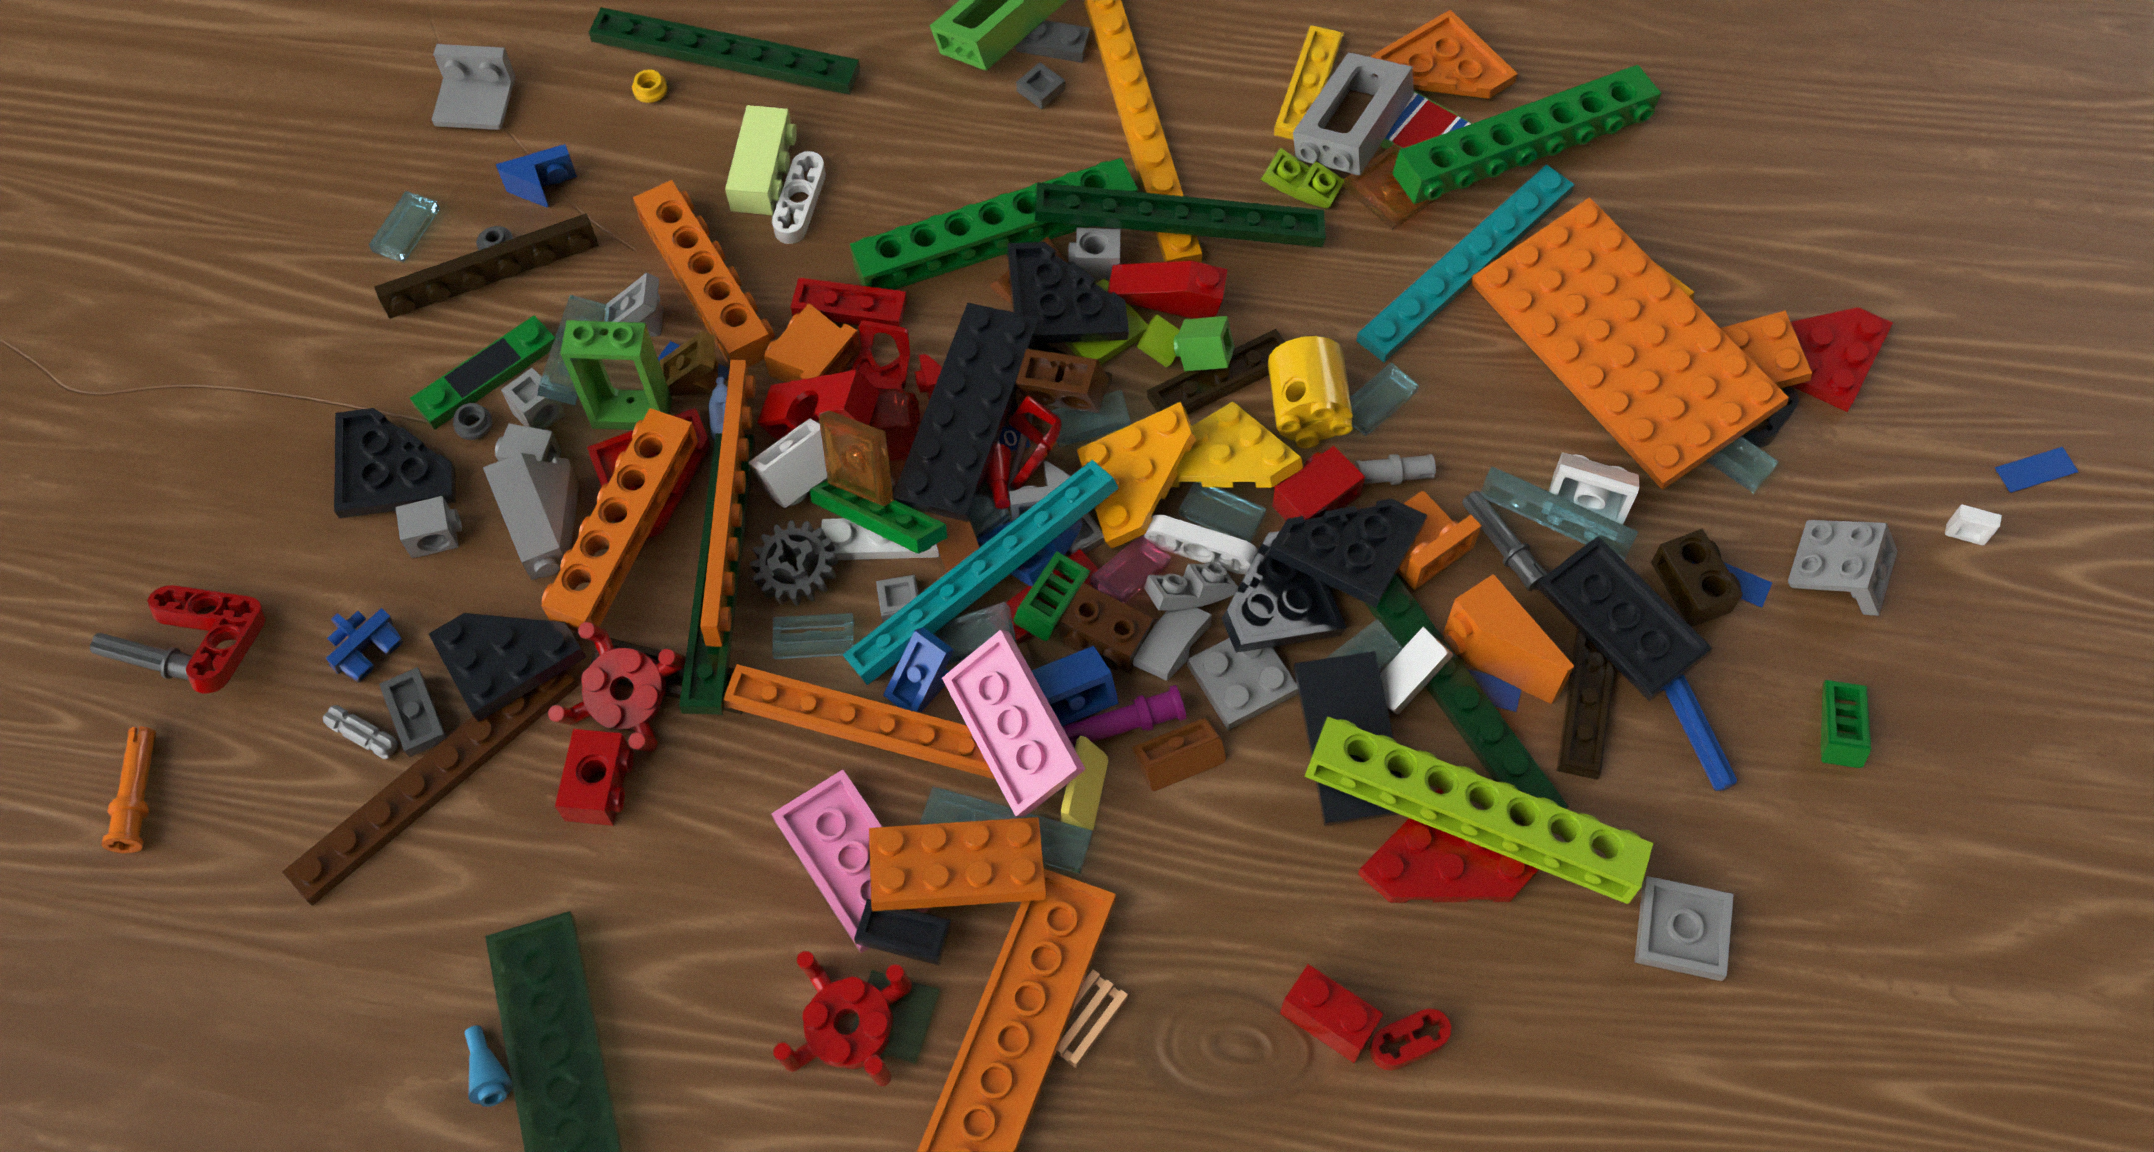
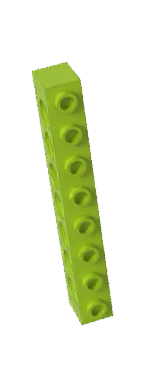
(1492, 828)

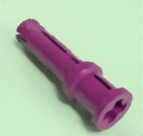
(1142, 713)

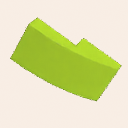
(1308, 184)

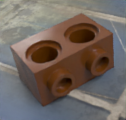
(1062, 380)

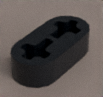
(1775, 421)

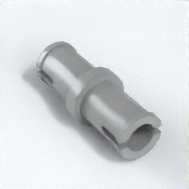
(1397, 469)

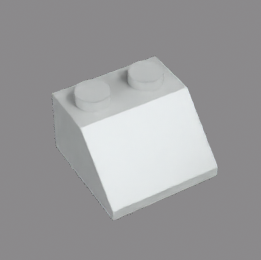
(1595, 486)

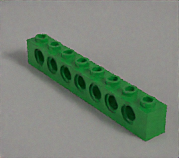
(1525, 134)
(971, 233)

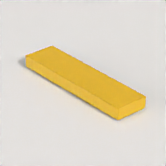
(1309, 77)

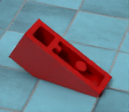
(1171, 287)

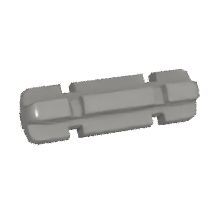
(360, 732)

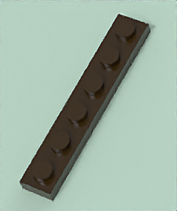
(486, 266)

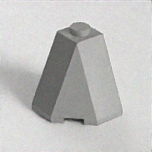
(537, 507)

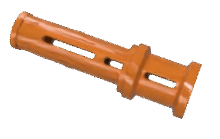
(129, 807)

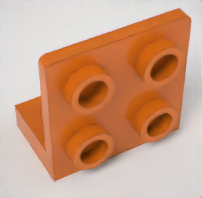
(1438, 542)

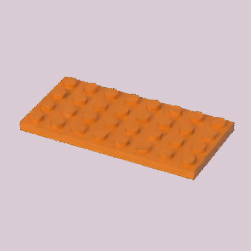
(1628, 343)

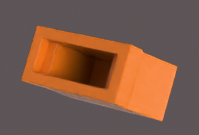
(811, 347)

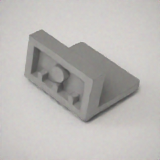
(473, 86)
(1846, 558)

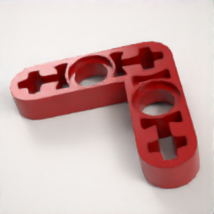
(233, 619)

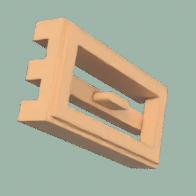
(1106, 988)

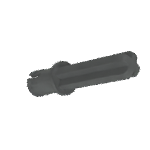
(1515, 554)
(168, 662)

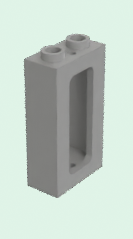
(1354, 149)

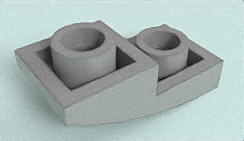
(1198, 587)
(1170, 640)

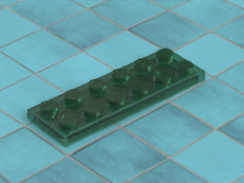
(552, 1038)

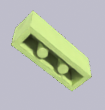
(760, 160)

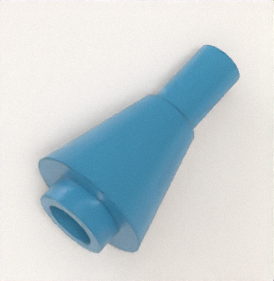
(487, 1077)

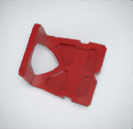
(893, 374)
(1044, 444)

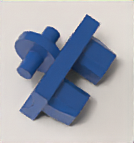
(349, 655)

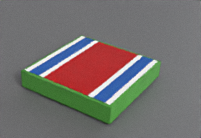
(1422, 121)

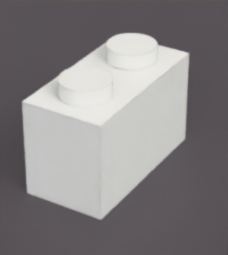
(792, 465)

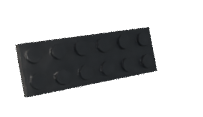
(966, 412)

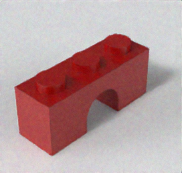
(797, 401)

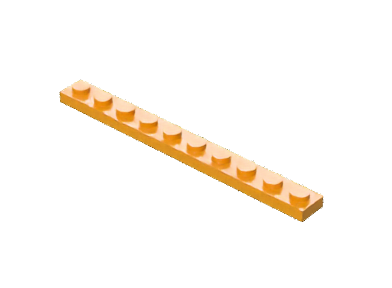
(1139, 117)

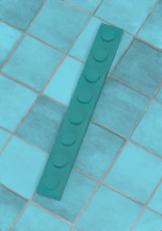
(1455, 269)
(982, 570)

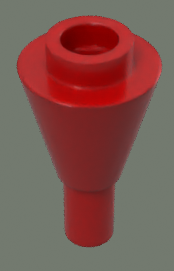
(998, 476)

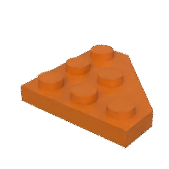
(1450, 59)

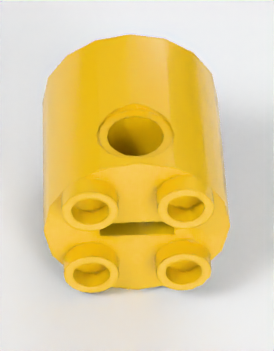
(1310, 390)

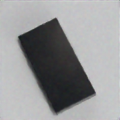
(903, 933)

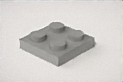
(1241, 682)
(1684, 928)

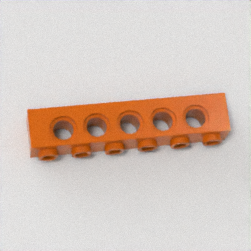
(703, 274)
(656, 433)

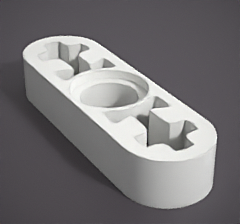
(803, 210)
(1200, 543)

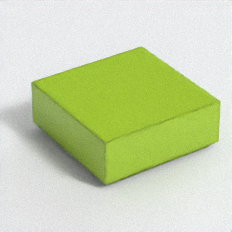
(1159, 341)

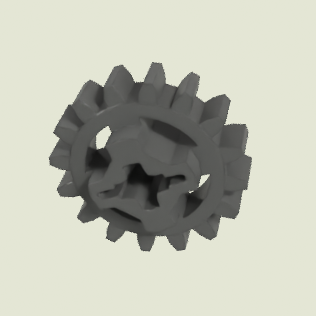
(813, 558)

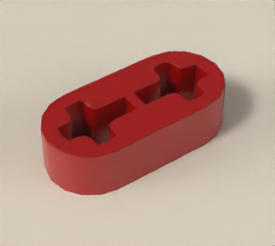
(1406, 1029)

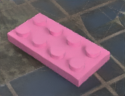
(1013, 723)
(831, 839)

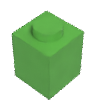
(1204, 343)

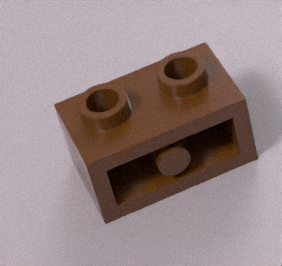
(1107, 625)

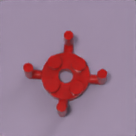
(600, 684)
(830, 1005)

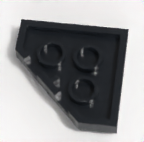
(1062, 297)
(384, 466)
(1351, 546)
(1279, 606)
(503, 657)

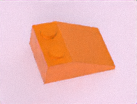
(1505, 641)

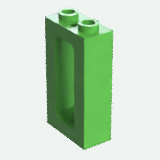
(988, 29)
(605, 406)

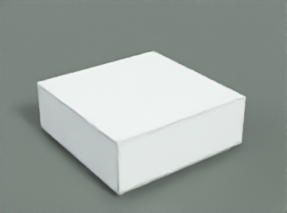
(1973, 525)

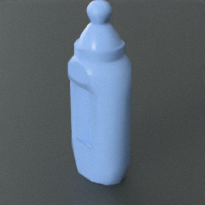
(717, 407)

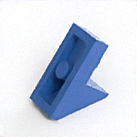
(532, 172)
(919, 672)

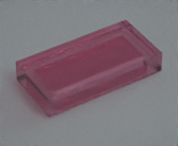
(1130, 569)

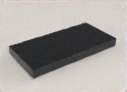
(1624, 618)
(1350, 691)

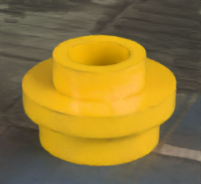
(649, 86)

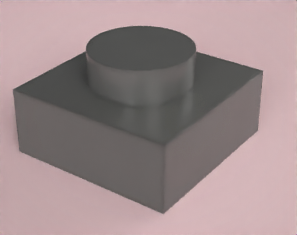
(1040, 85)

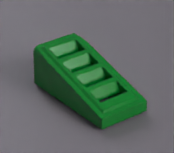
(1039, 617)
(1841, 747)

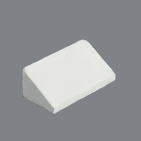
(1413, 669)

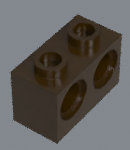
(1688, 580)

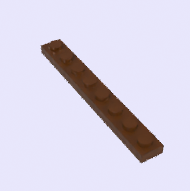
(418, 790)

